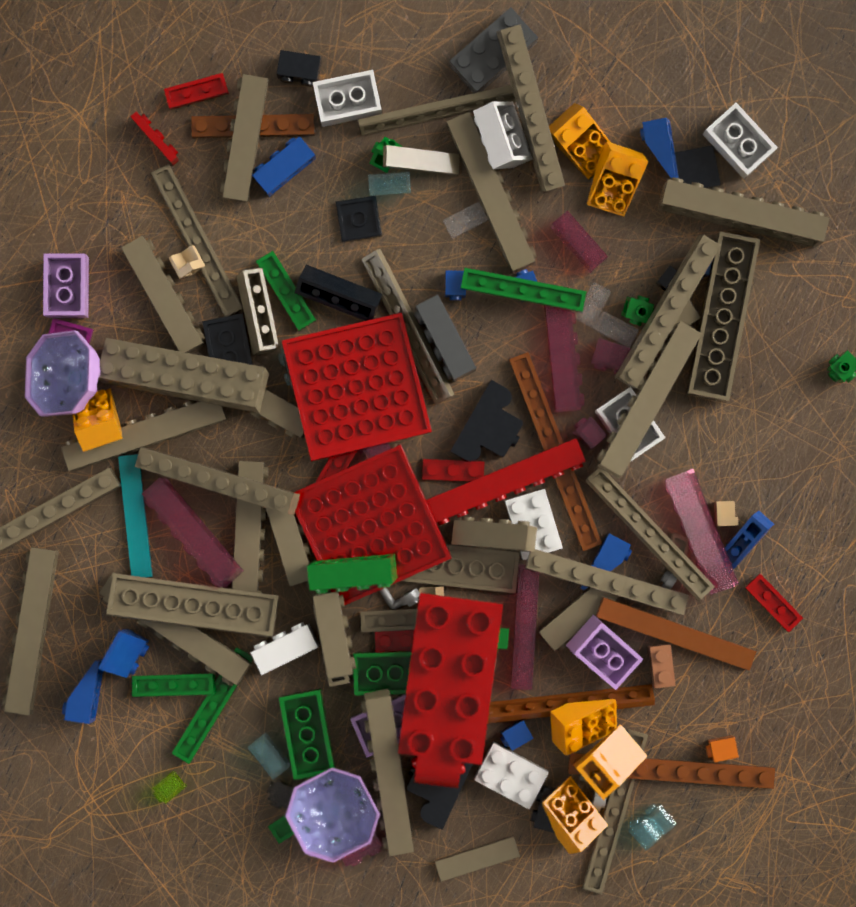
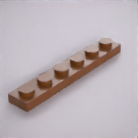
(270, 127)

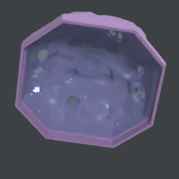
(61, 374)
(332, 814)

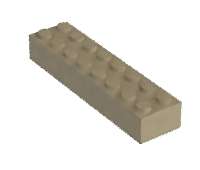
(743, 213)
(723, 317)
(183, 375)

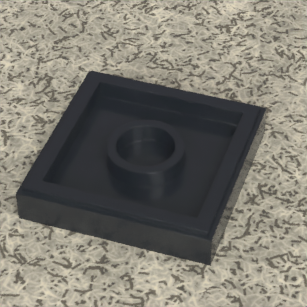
(698, 166)
(358, 219)

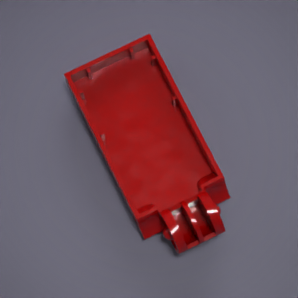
(449, 686)

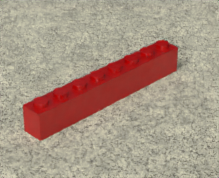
(505, 480)

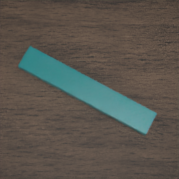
(135, 517)

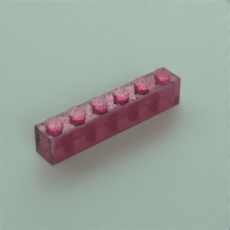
(564, 359)
(701, 530)
(192, 532)
(524, 628)

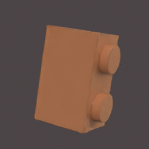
(661, 665)

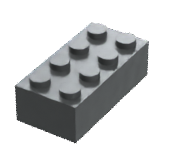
(482, 58)
(445, 338)

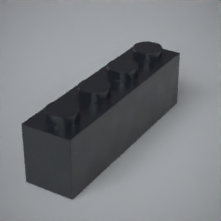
(338, 293)

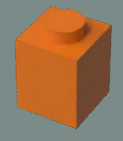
(722, 749)

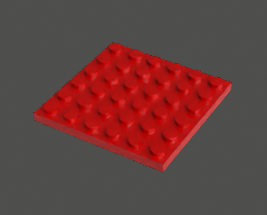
(356, 386)
(370, 513)

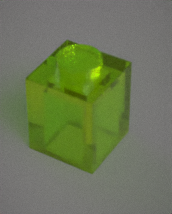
(168, 787)

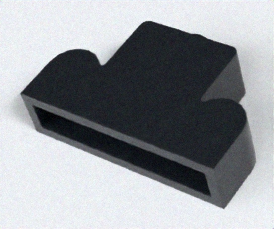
(489, 426)
(440, 798)

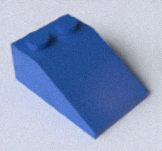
(124, 653)
(84, 700)

